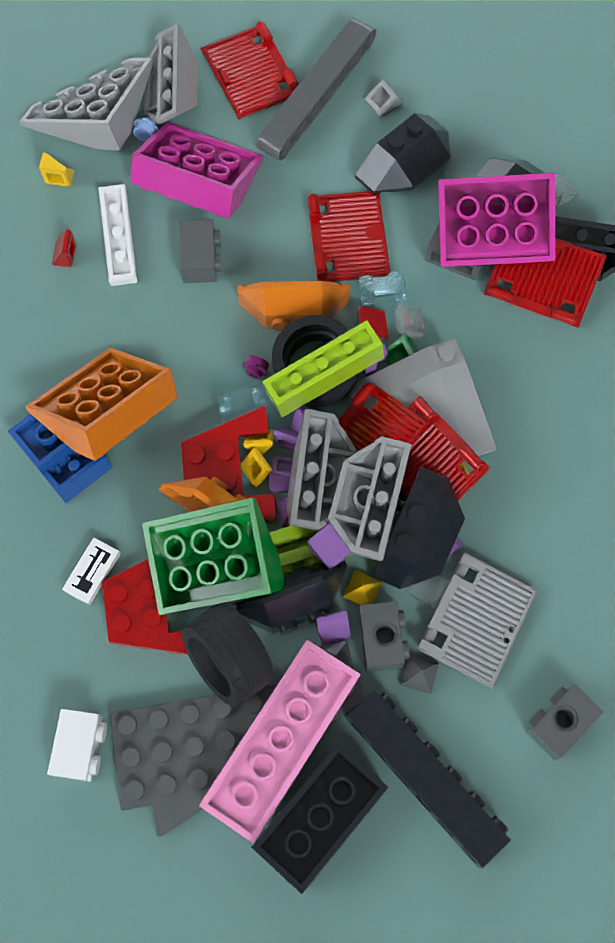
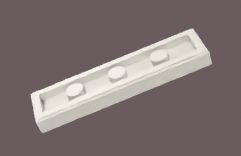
(117, 235)

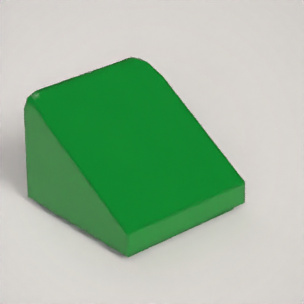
(401, 349)

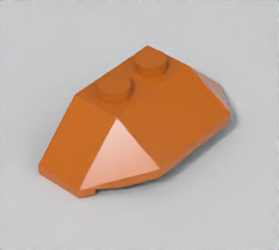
(283, 302)
(198, 493)

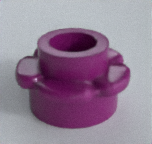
(256, 367)

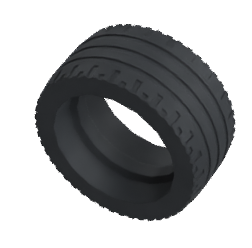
(307, 330)
(228, 654)

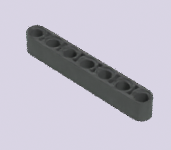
(316, 89)

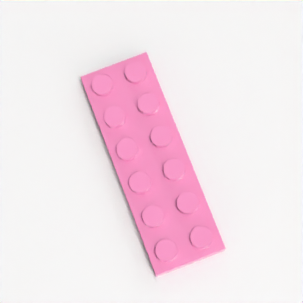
(279, 741)

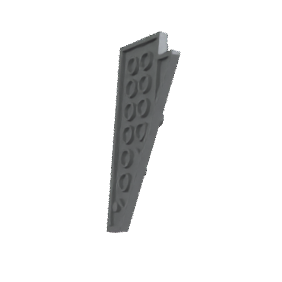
(178, 748)

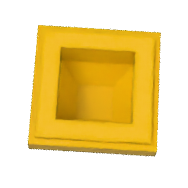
(262, 442)
(255, 467)
(362, 589)

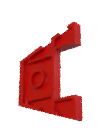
(218, 455)
(134, 614)

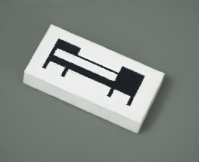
(91, 571)

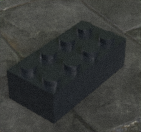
(319, 818)

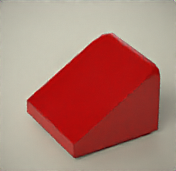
(64, 250)
(376, 319)

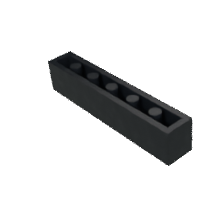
(428, 779)

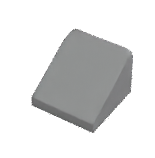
(383, 98)

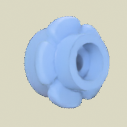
(144, 128)

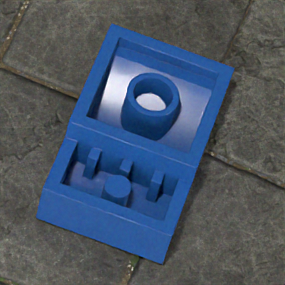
(58, 463)

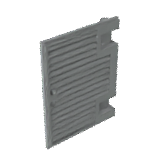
(478, 620)

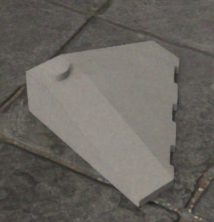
(97, 112)
(444, 383)

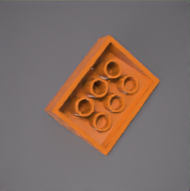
(104, 402)

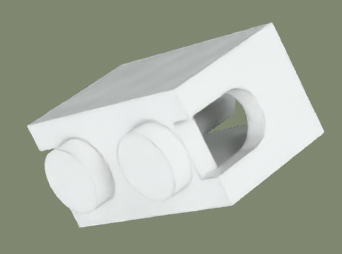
(77, 745)

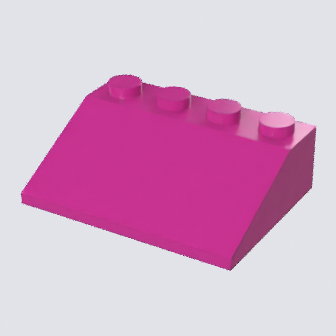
(195, 169)
(497, 219)

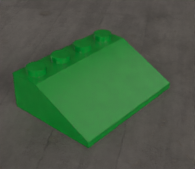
(212, 557)

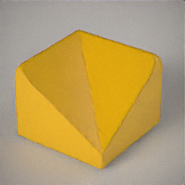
(55, 172)

